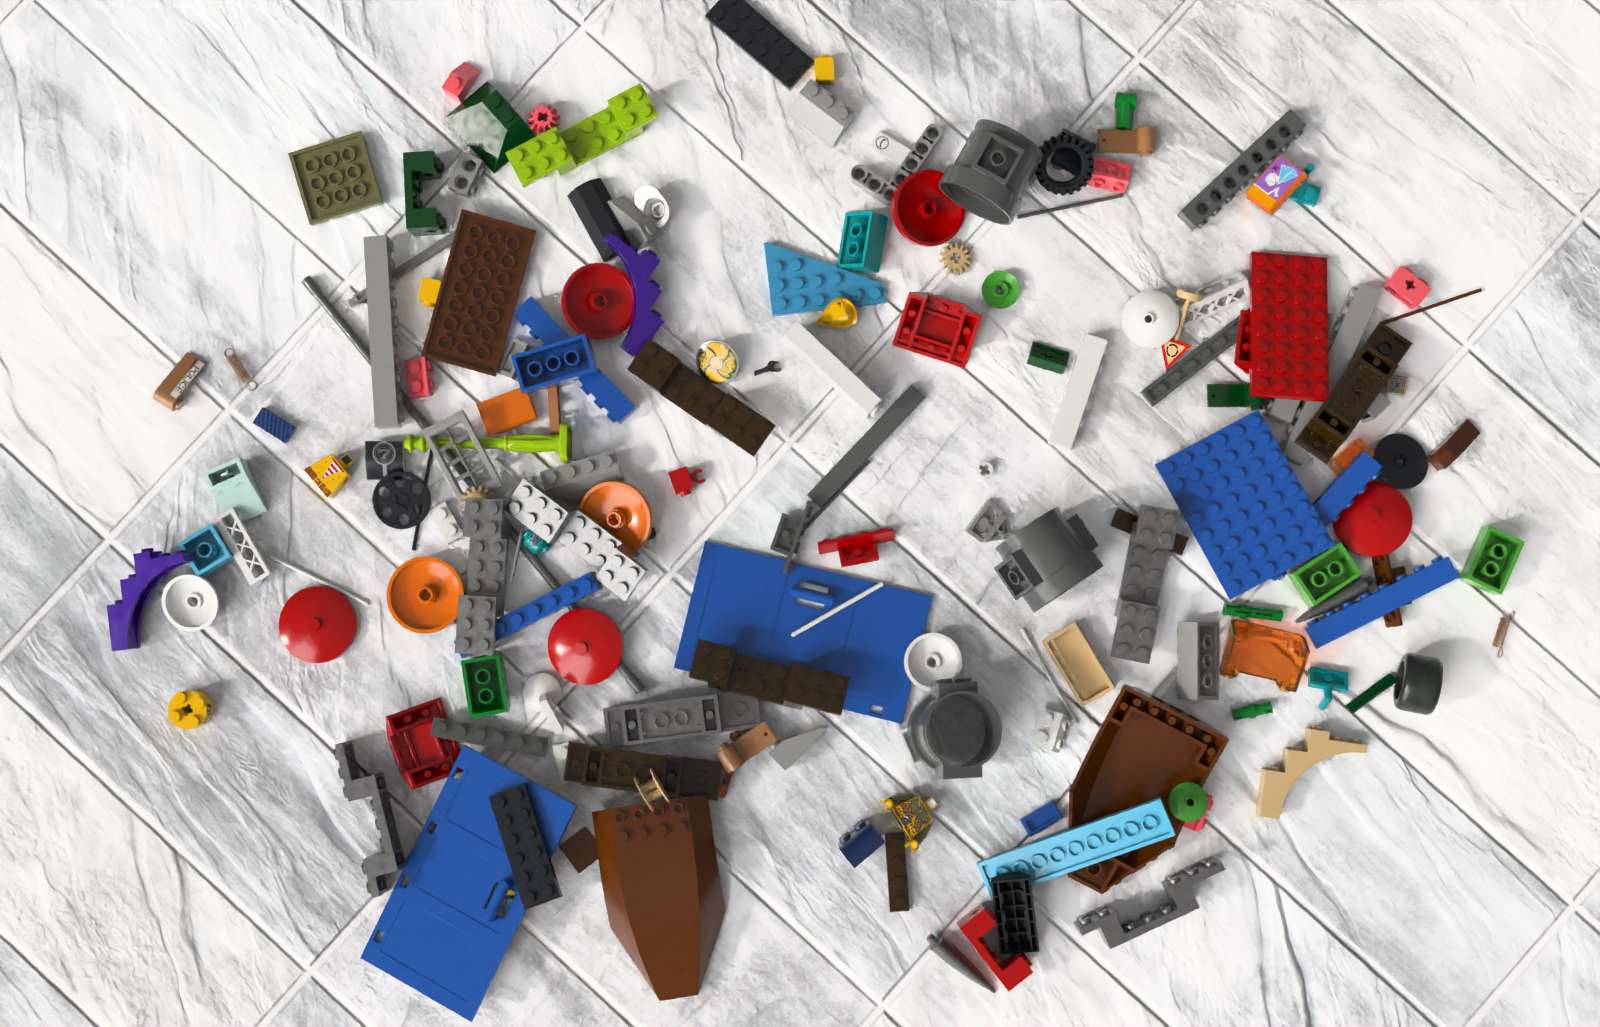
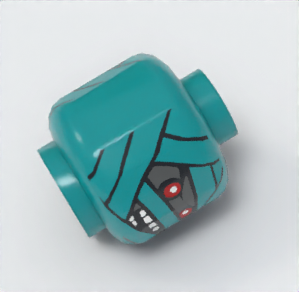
(535, 543)

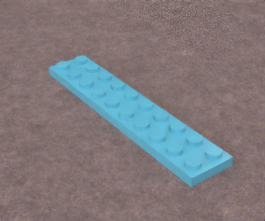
(1083, 844)

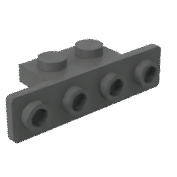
(787, 535)

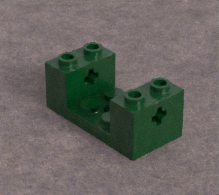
(421, 166)

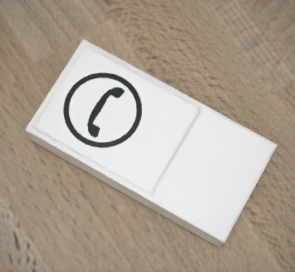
(889, 148)

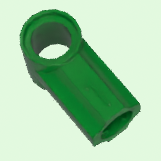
(1125, 104)

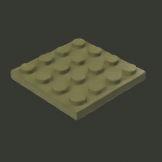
(335, 178)

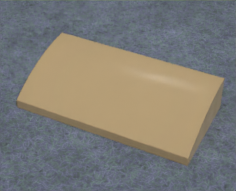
(1078, 664)

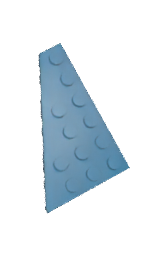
(808, 285)

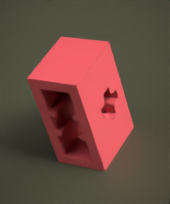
(1397, 286)

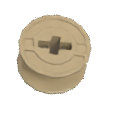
(651, 789)

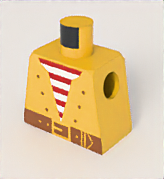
(330, 473)

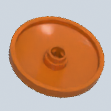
(620, 510)
(424, 594)

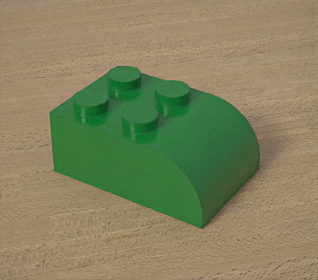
(486, 685)

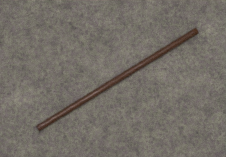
(1432, 306)

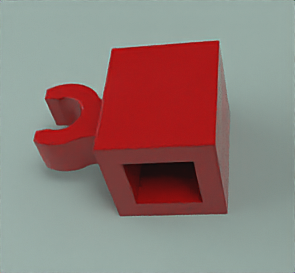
(682, 480)

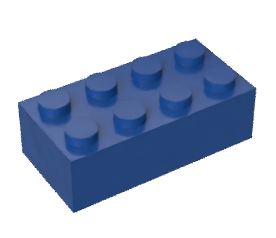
(555, 364)

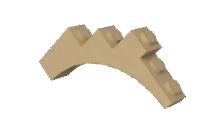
(1276, 784)

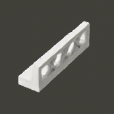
(1212, 293)
(238, 549)

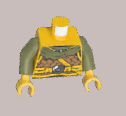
(912, 816)

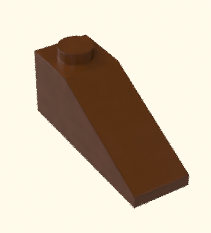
(1453, 445)

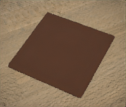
(580, 849)

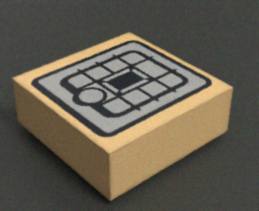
(1397, 385)

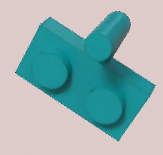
(1306, 193)
(1329, 681)

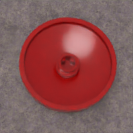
(924, 211)
(598, 301)
(1375, 521)
(318, 624)
(585, 646)

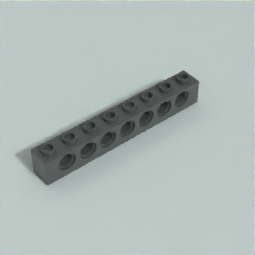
(1288, 122)

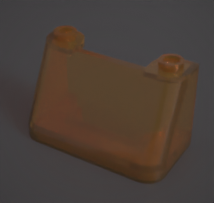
(1264, 654)

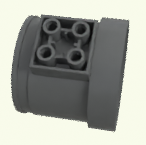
(992, 172)
(1047, 558)
(919, 729)

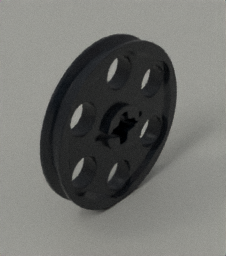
(403, 491)

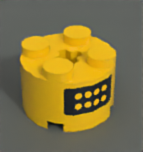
(182, 716)

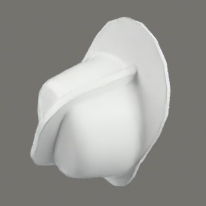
(653, 205)

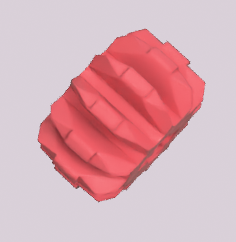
(546, 112)

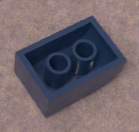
(860, 842)

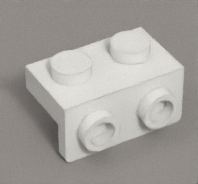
(1051, 730)

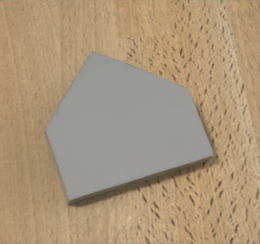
(988, 524)

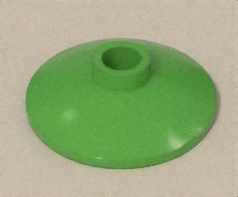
(1002, 280)
(1178, 804)

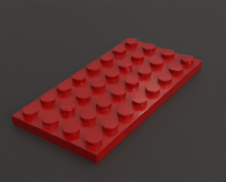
(1288, 327)

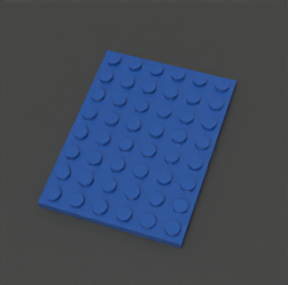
(1244, 504)

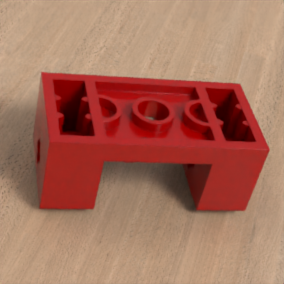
(1010, 970)

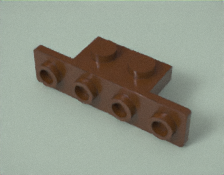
(1383, 574)

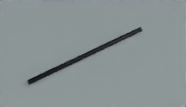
(421, 505)

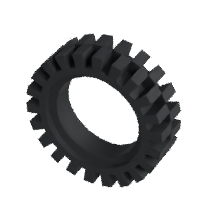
(1084, 173)

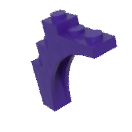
(645, 292)
(127, 614)

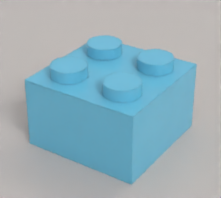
(209, 550)

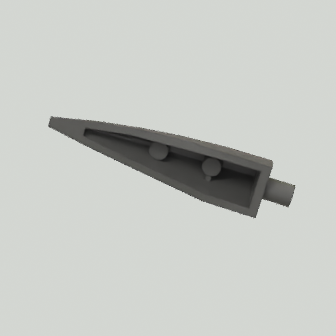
(1349, 592)
(955, 958)

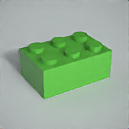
(1491, 560)
(1324, 574)

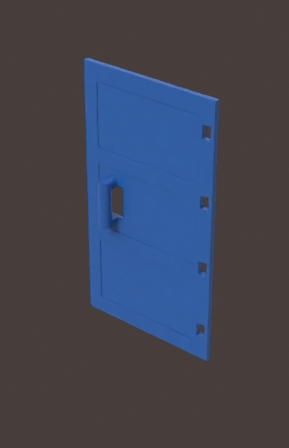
(751, 606)
(438, 926)

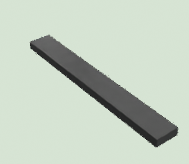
(1192, 363)
(866, 446)

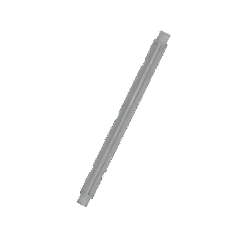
(409, 265)

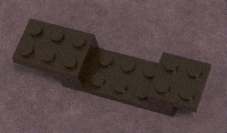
(1353, 393)
(700, 398)
(768, 680)
(616, 770)

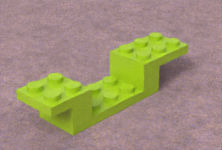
(585, 139)

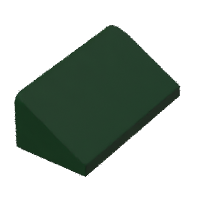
(1048, 358)

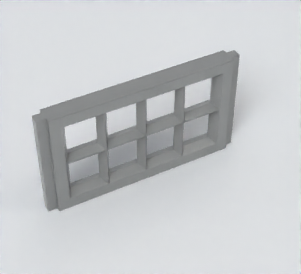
(445, 425)

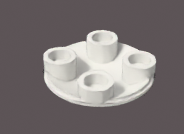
(538, 685)

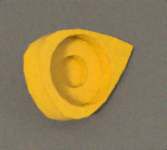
(837, 314)

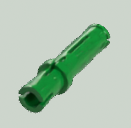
(1230, 610)

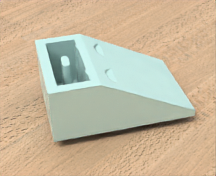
(235, 488)

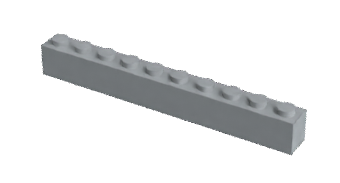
(382, 332)
(1340, 352)

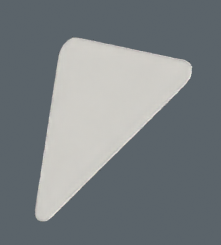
(988, 331)

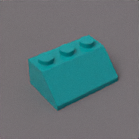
(862, 241)

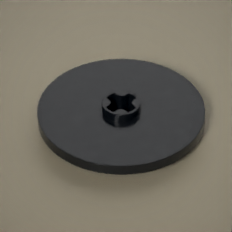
(1405, 448)

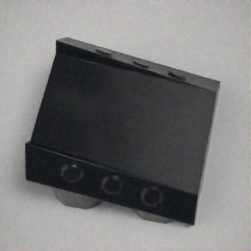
(1068, 158)

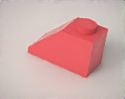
(461, 81)

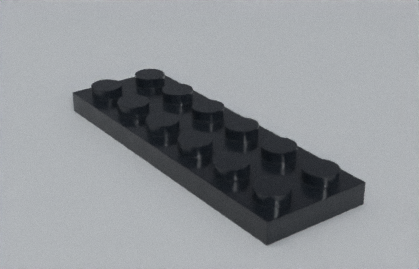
(760, 40)
(525, 846)

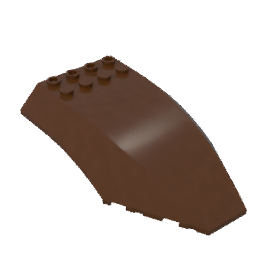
(1135, 758)
(662, 889)

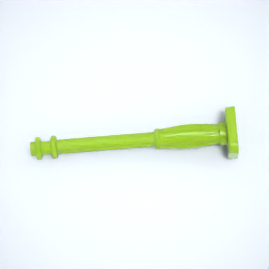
(529, 443)

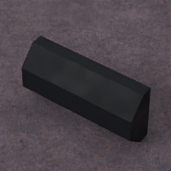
(596, 215)
(1014, 913)

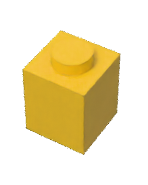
(824, 70)
(429, 292)

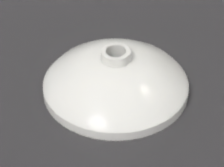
(1164, 319)
(180, 605)
(935, 646)

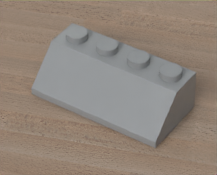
(578, 477)
(1198, 661)

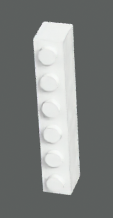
(1077, 392)

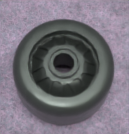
(1418, 684)

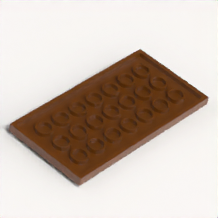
(478, 293)

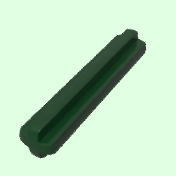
(1370, 693)

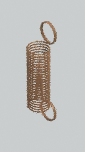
(238, 373)
(1499, 630)

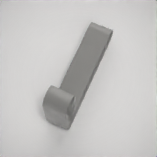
(903, 171)

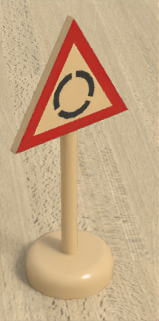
(1175, 349)

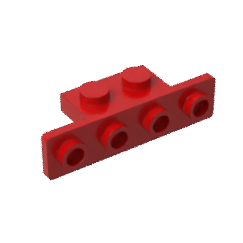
(857, 548)

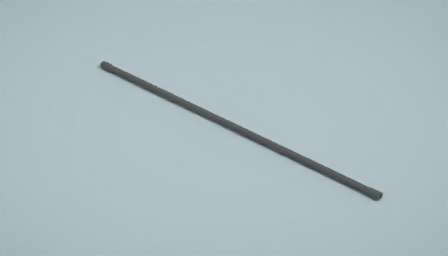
(312, 287)

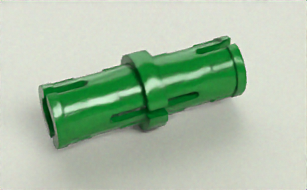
(1252, 710)

